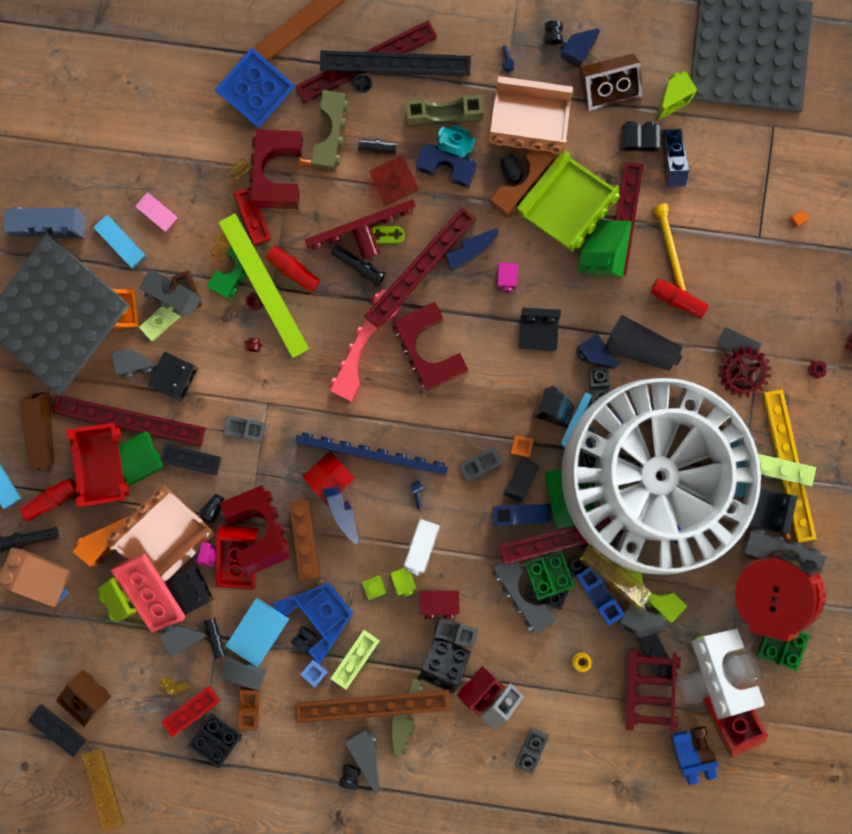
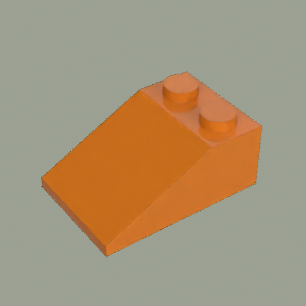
(93, 547)

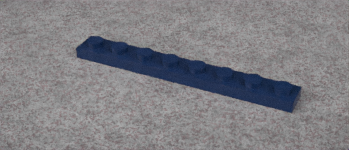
(380, 455)

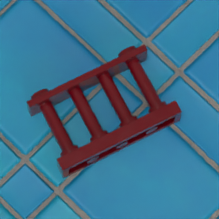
(634, 698)

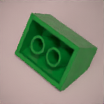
(561, 515)

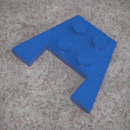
(326, 612)

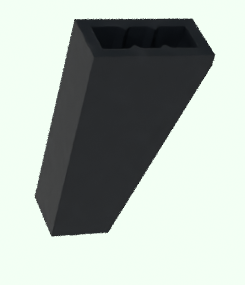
(642, 344)

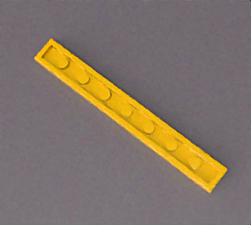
(786, 450)

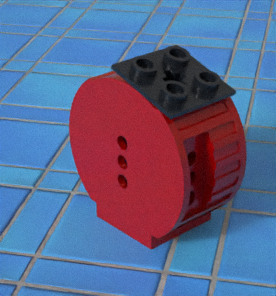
(780, 595)

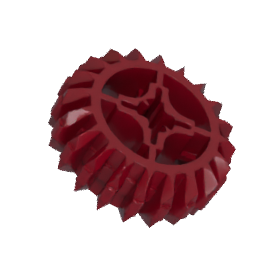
(737, 374)

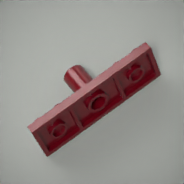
(362, 230)

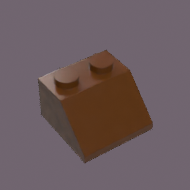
(83, 698)

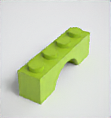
(666, 604)

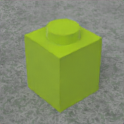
(403, 582)

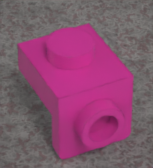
(206, 555)

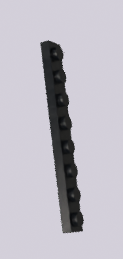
(395, 63)

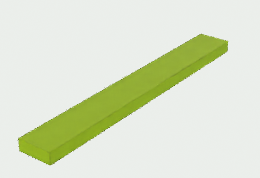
(263, 285)

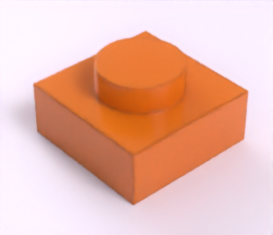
(522, 446)

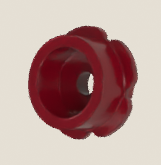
(250, 301)
(253, 345)
(812, 369)

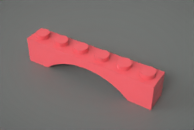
(347, 381)

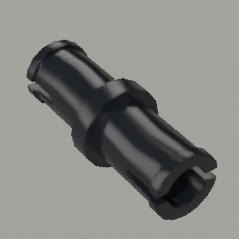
(377, 146)
(214, 638)

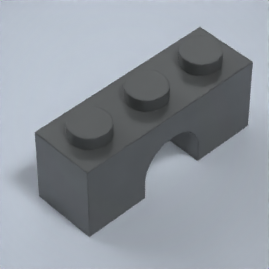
(158, 287)

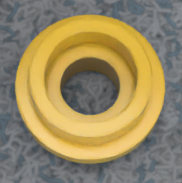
(588, 662)

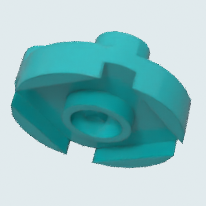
(455, 140)

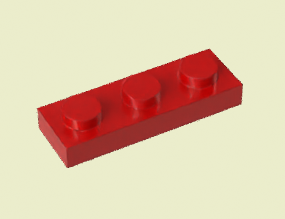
(252, 218)
(191, 711)

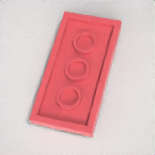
(148, 593)

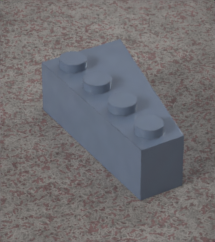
(42, 221)

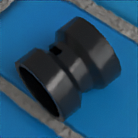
(553, 33)
(365, 82)
(303, 639)
(350, 774)

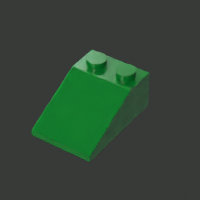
(606, 250)

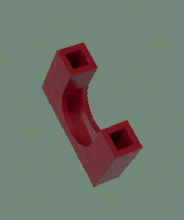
(269, 145)
(409, 329)
(272, 547)

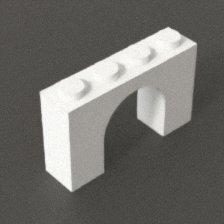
(421, 547)
(725, 698)

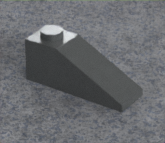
(364, 751)

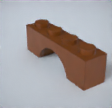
(508, 198)
(304, 539)

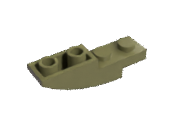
(403, 724)

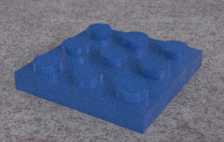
(255, 88)

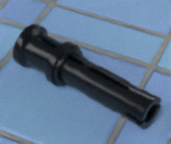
(365, 269)
(18, 540)

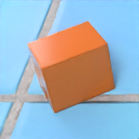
(799, 218)

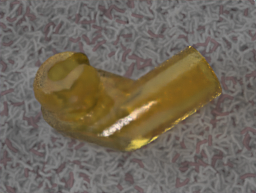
(172, 687)

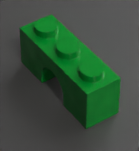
(227, 284)

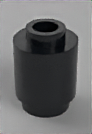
(511, 169)

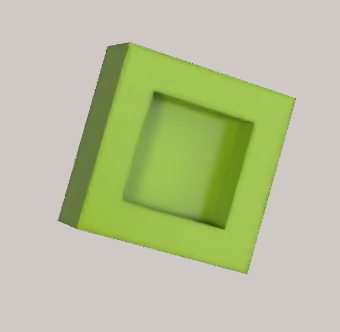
(374, 587)

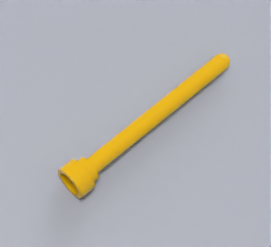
(662, 213)

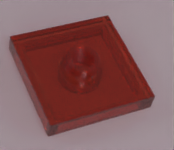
(393, 180)

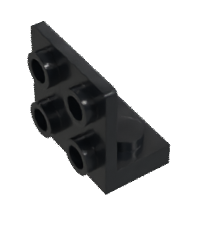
(539, 328)
(173, 376)
(774, 511)
(189, 590)
(445, 665)

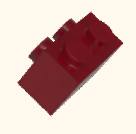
(439, 603)
(480, 691)

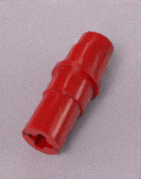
(292, 269)
(678, 298)
(49, 499)

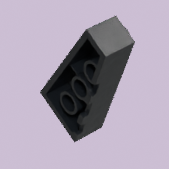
(553, 407)

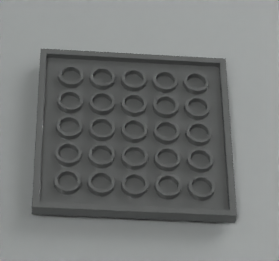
(752, 53)
(56, 314)

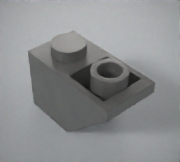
(129, 362)
(641, 622)

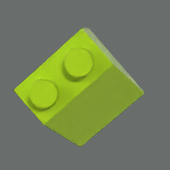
(676, 94)
(116, 600)

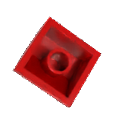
(327, 474)

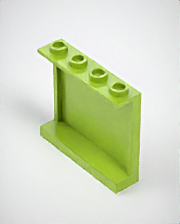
(568, 202)

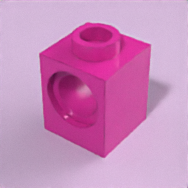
(507, 276)

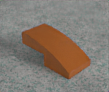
(248, 709)

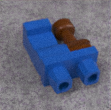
(694, 760)

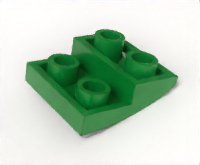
(139, 458)
(550, 575)
(782, 652)

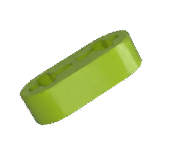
(389, 230)

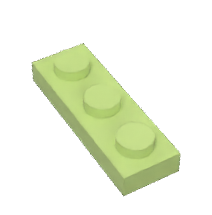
(786, 470)
(355, 659)

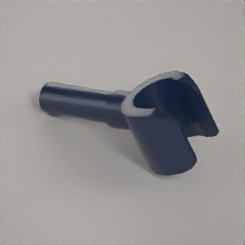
(508, 65)
(416, 488)

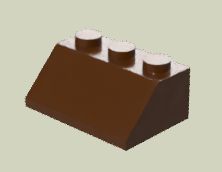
(611, 81)

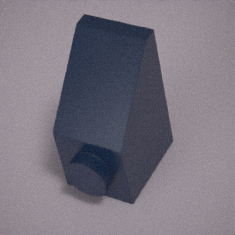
(578, 46)
(593, 353)

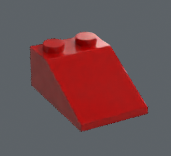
(228, 571)
(738, 731)

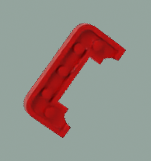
(97, 465)

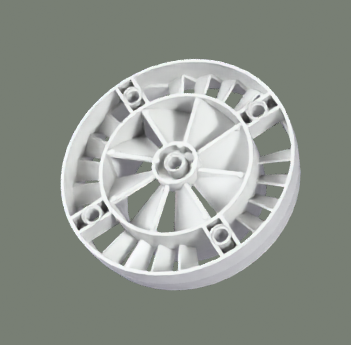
(666, 502)

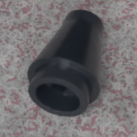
(212, 508)

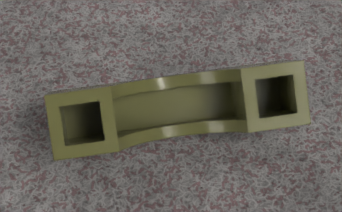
(461, 110)
(325, 154)

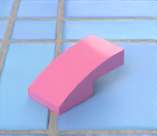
(156, 211)

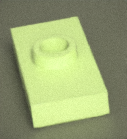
(159, 322)

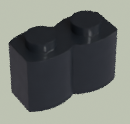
(640, 137)

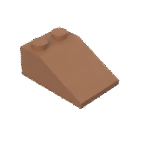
(33, 576)

